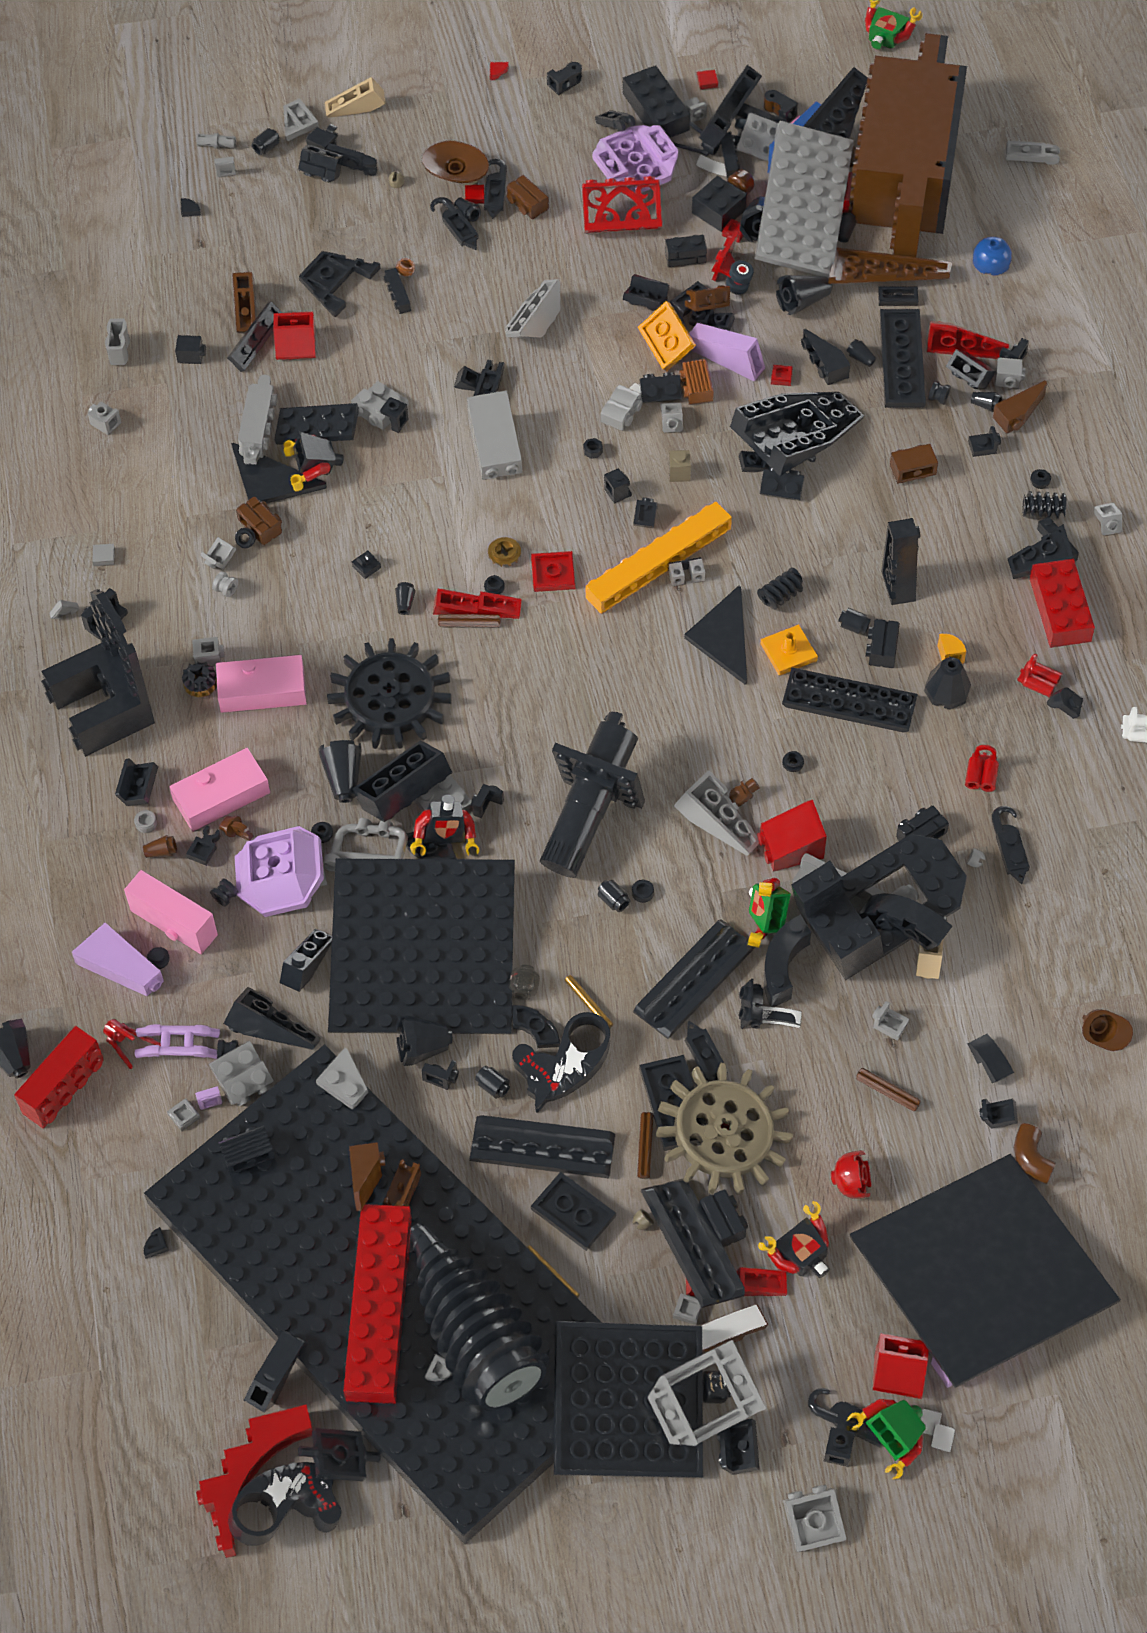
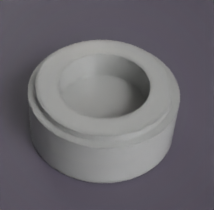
(145, 821)

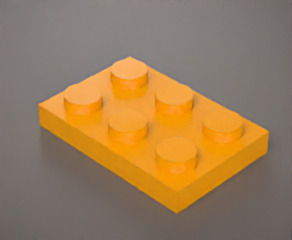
(666, 336)

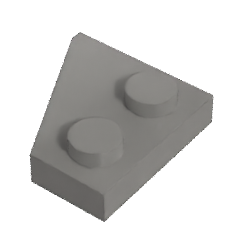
(298, 120)

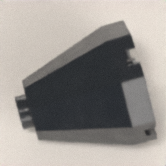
(751, 219)
(948, 684)
(420, 1039)
(14, 1048)

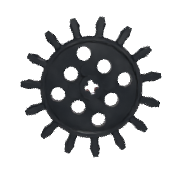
(389, 693)

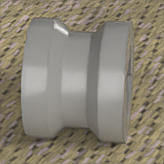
(225, 584)

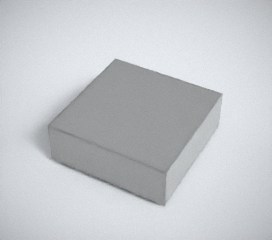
(225, 166)
(103, 554)
(183, 1114)
(687, 1309)

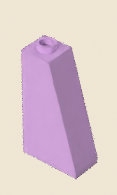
(729, 350)
(117, 960)

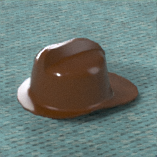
(1107, 1030)

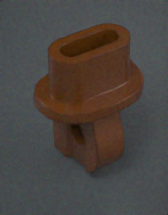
(744, 792)
(233, 826)

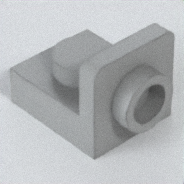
(696, 109)
(672, 417)
(1110, 518)

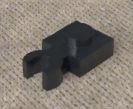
(203, 848)

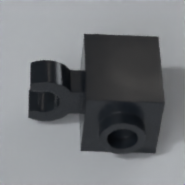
(321, 138)

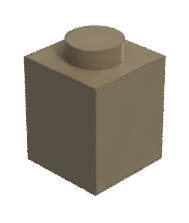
(679, 465)

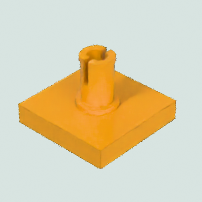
(789, 649)

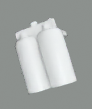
(1135, 726)

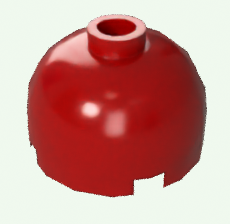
(852, 1175)

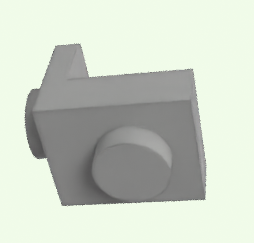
(219, 554)
(889, 1021)

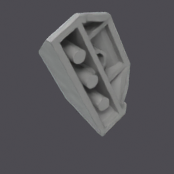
(536, 312)

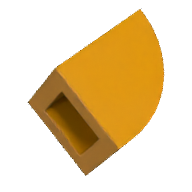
(951, 647)

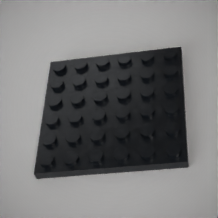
(603, 1401)

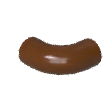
(1028, 1155)

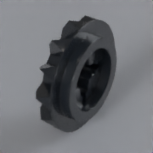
(202, 683)

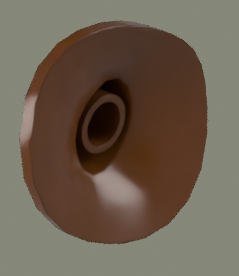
(455, 162)

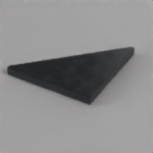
(270, 479)
(722, 635)

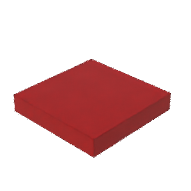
(553, 571)

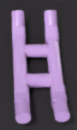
(167, 1050)

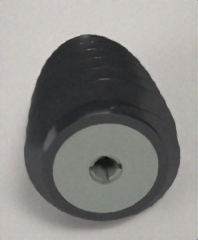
(476, 1327)

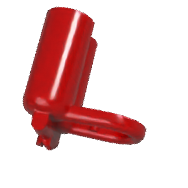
(1039, 677)
(982, 769)

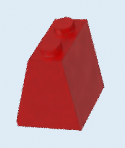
(793, 835)

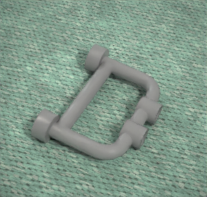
(364, 828)

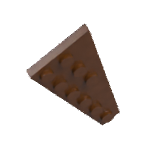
(868, 266)

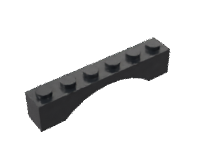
(729, 107)

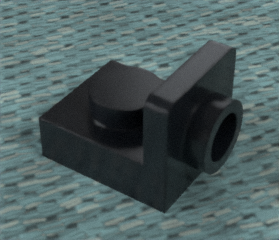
(1018, 350)
(397, 412)
(985, 443)
(645, 513)
(438, 1076)

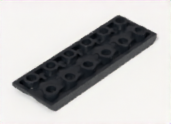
(849, 700)
(693, 978)
(542, 1146)
(694, 1243)

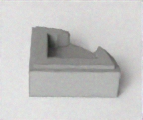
(63, 608)
(438, 1370)

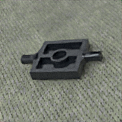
(339, 1454)

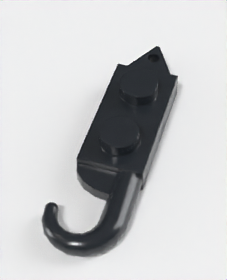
(495, 189)
(457, 223)
(1010, 845)
(703, 1051)
(839, 1414)

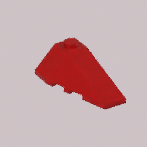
(947, 337)

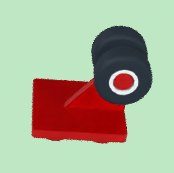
(738, 272)

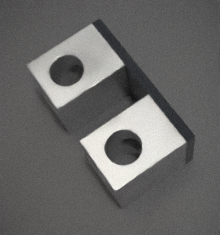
(695, 567)

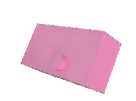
(261, 683)
(219, 789)
(171, 912)

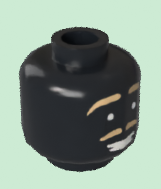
(714, 1388)

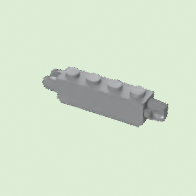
(256, 420)

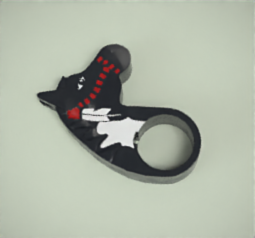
(568, 1070)
(283, 1490)

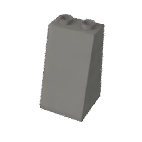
(494, 435)

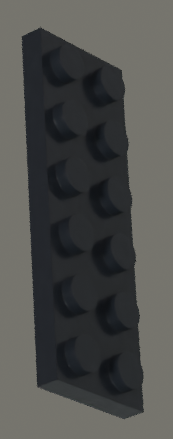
(902, 358)

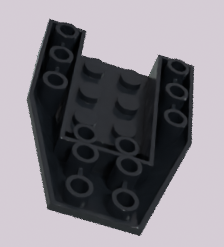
(794, 426)

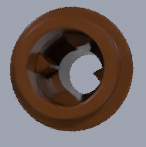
(161, 847)

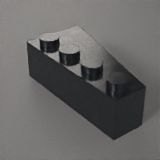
(900, 561)

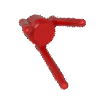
(118, 1032)

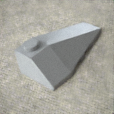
(712, 810)

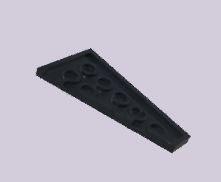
(840, 108)

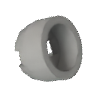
(975, 857)

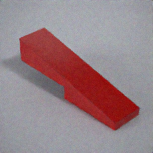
(485, 604)
(758, 1282)

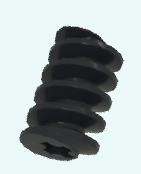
(1045, 504)
(781, 588)

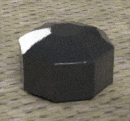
(593, 448)

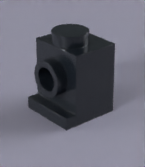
(616, 485)
(838, 1453)

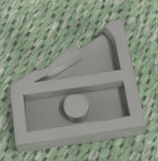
(343, 1080)

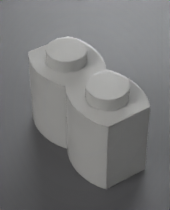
(117, 341)
(621, 407)

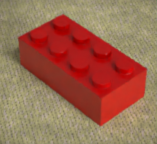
(1062, 603)
(59, 1077)

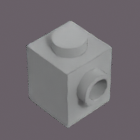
(1009, 373)

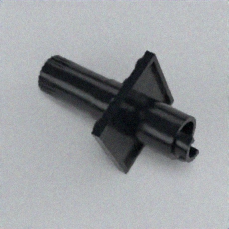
(594, 782)

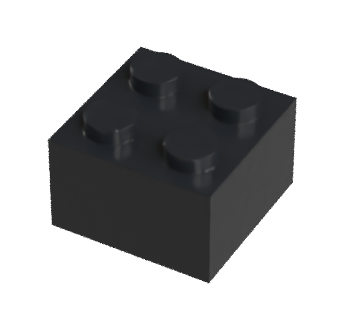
(719, 203)

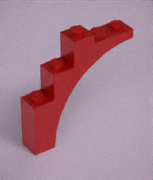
(269, 1436)

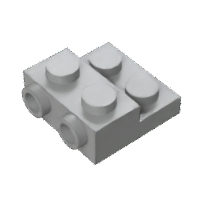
(371, 402)
(241, 1074)
(814, 1518)

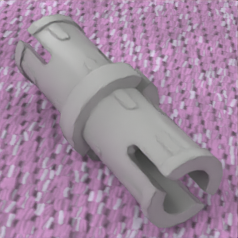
(216, 140)

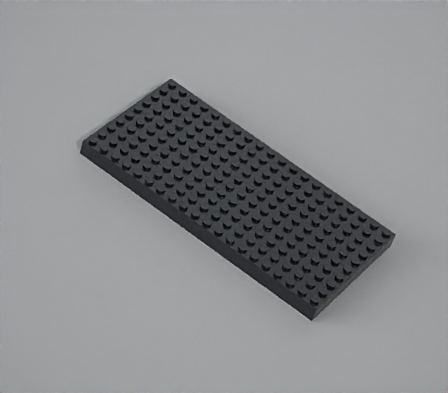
(288, 1254)

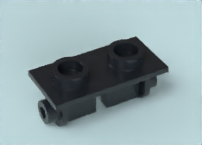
(751, 995)

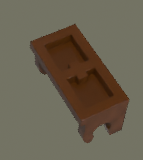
(709, 298)
(403, 1185)

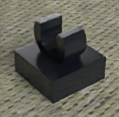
(366, 564)

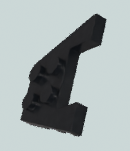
(329, 272)

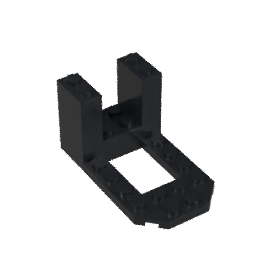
(104, 669)
(855, 942)

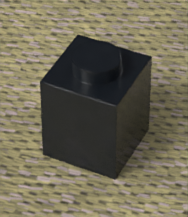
(190, 349)

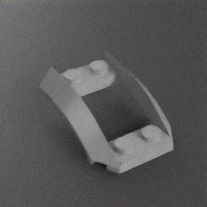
(737, 1380)

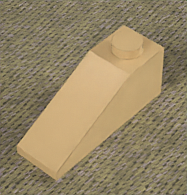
(358, 99)
(929, 962)

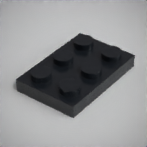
(573, 1211)

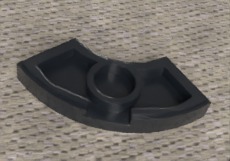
(433, 850)
(536, 1025)

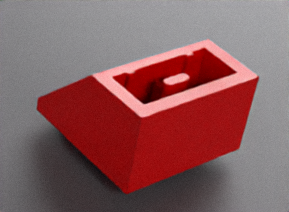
(294, 335)
(900, 1366)

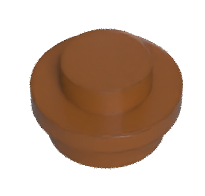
(405, 267)

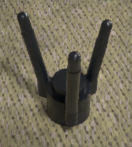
(706, 149)

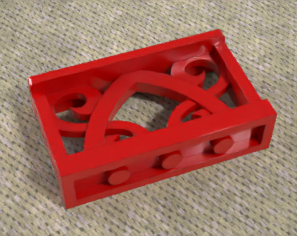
(644, 221)

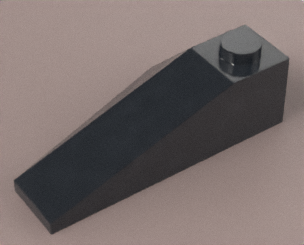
(256, 1017)

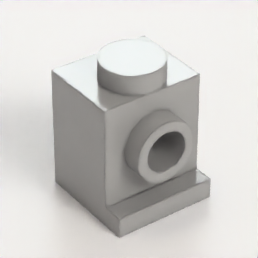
(104, 417)
(207, 650)

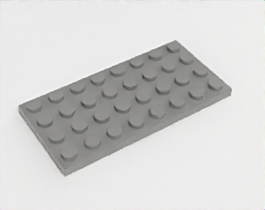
(804, 199)

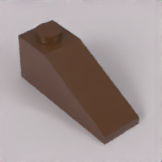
(244, 300)
(1016, 410)
(366, 1171)

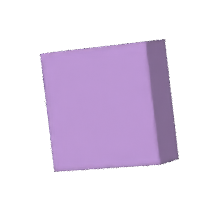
(208, 1098)

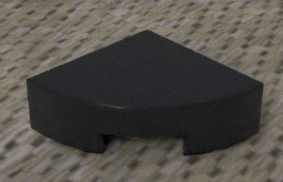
(189, 208)
(155, 1244)

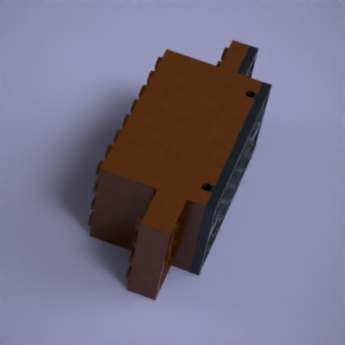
(908, 144)

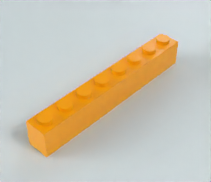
(653, 559)

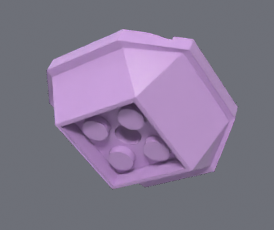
(638, 154)
(281, 887)

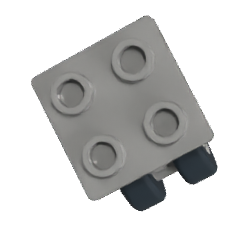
(755, 135)

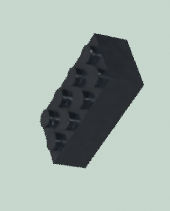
(656, 101)
(402, 781)

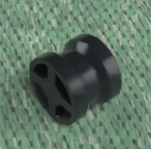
(939, 392)
(224, 892)
(224, 1047)

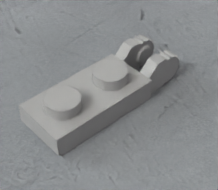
(1032, 152)

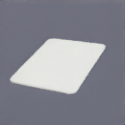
(930, 1419)
(943, 1437)

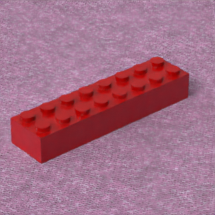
(378, 1304)

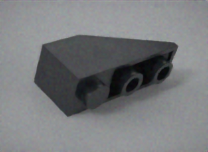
(829, 360)
(304, 960)
(274, 1372)

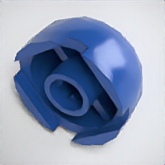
(992, 256)

